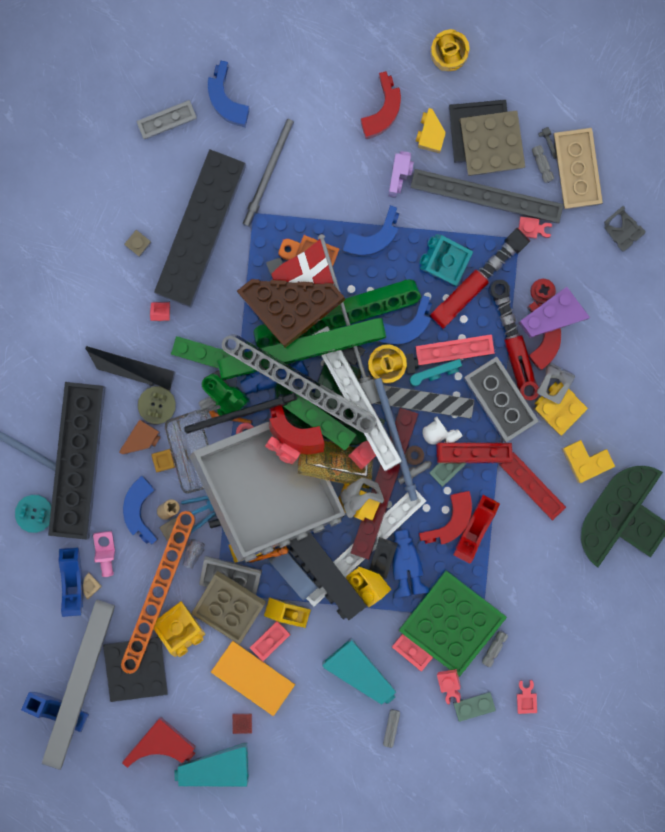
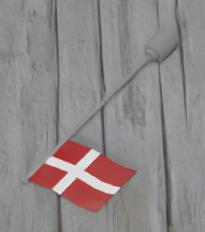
(316, 267)

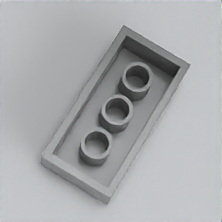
(501, 399)

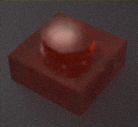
(242, 723)

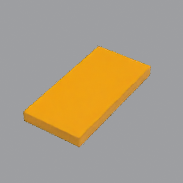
(253, 678)

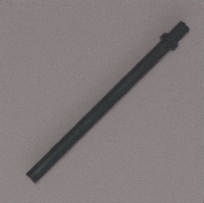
(283, 400)

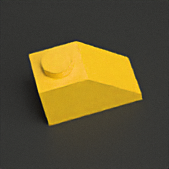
(287, 612)

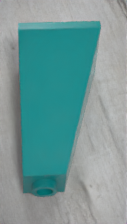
(358, 670)
(217, 769)

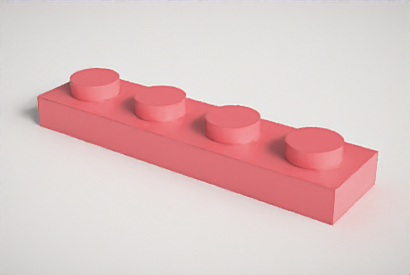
(454, 350)

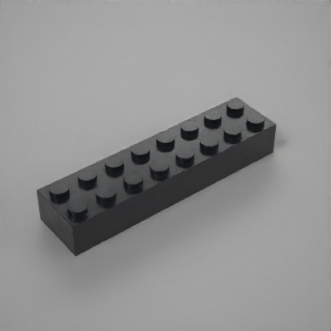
(200, 228)
(76, 460)

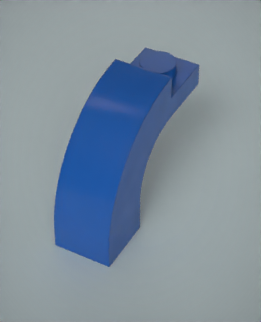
(227, 109)
(371, 245)
(404, 334)
(133, 502)
(71, 581)
(48, 707)

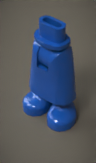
(258, 381)
(406, 566)

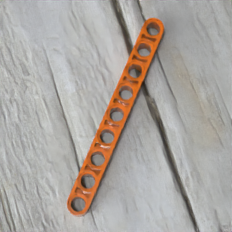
(151, 599)

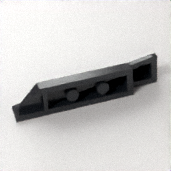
(131, 368)

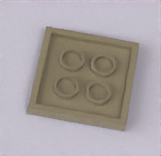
(492, 143)
(228, 607)

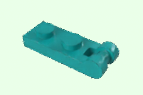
(434, 373)

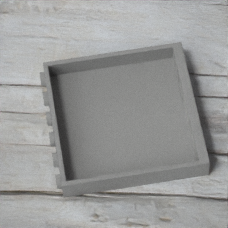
(260, 496)

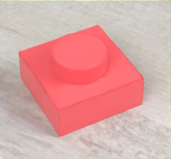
(160, 311)

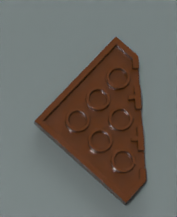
(290, 307)

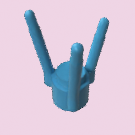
(209, 506)

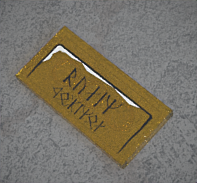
(334, 465)

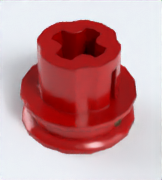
(540, 297)

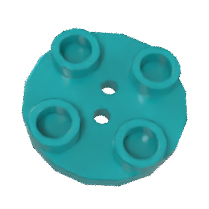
(24, 512)

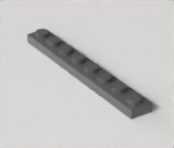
(486, 196)

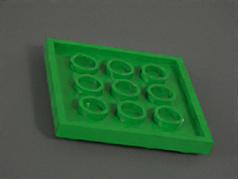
(452, 623)

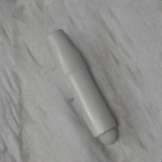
(415, 471)

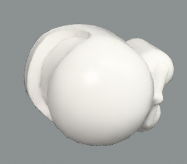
(436, 432)

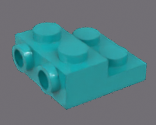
(445, 259)

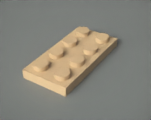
(578, 168)

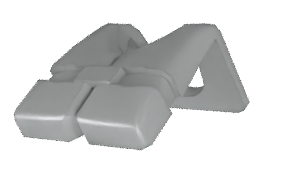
(564, 376)
(353, 501)

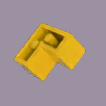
(586, 466)

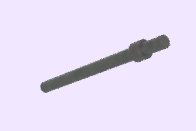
(253, 206)

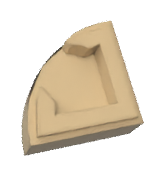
(90, 586)

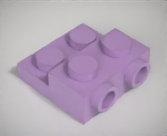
(401, 169)

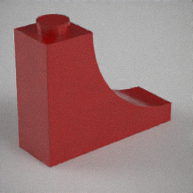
(162, 740)

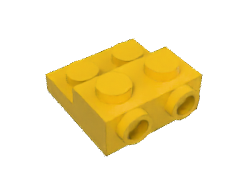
(560, 415)
(178, 630)

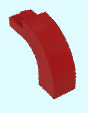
(382, 120)
(549, 346)
(303, 440)
(459, 520)
(476, 528)

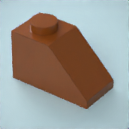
(141, 438)

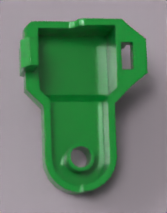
(227, 397)

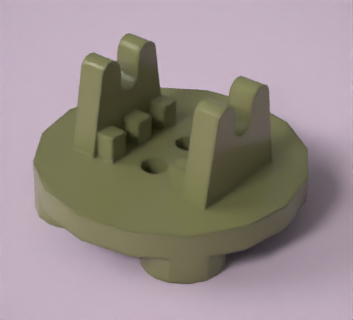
(159, 396)

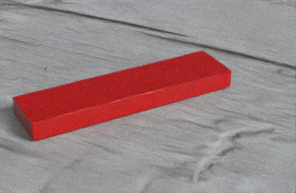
(474, 453)
(533, 487)

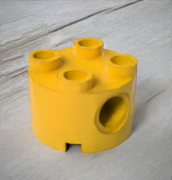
(449, 50)
(387, 363)

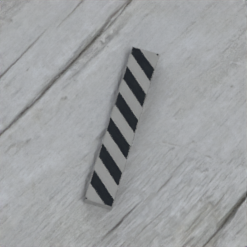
(429, 402)

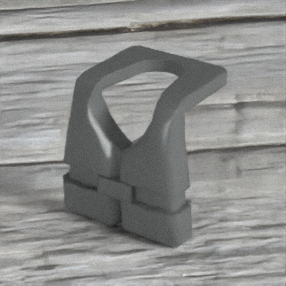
(627, 233)

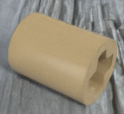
(168, 509)

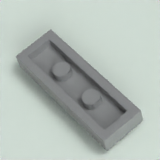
(166, 120)

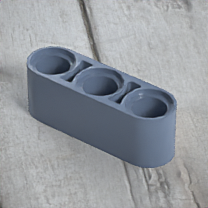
(294, 575)

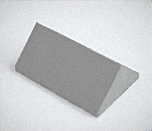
(241, 574)

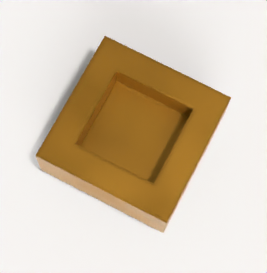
(163, 460)

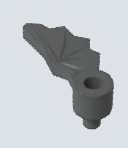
(546, 132)

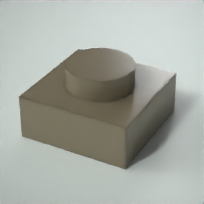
(137, 243)
(167, 529)

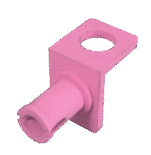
(104, 554)

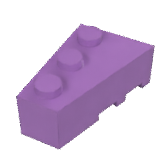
(554, 314)

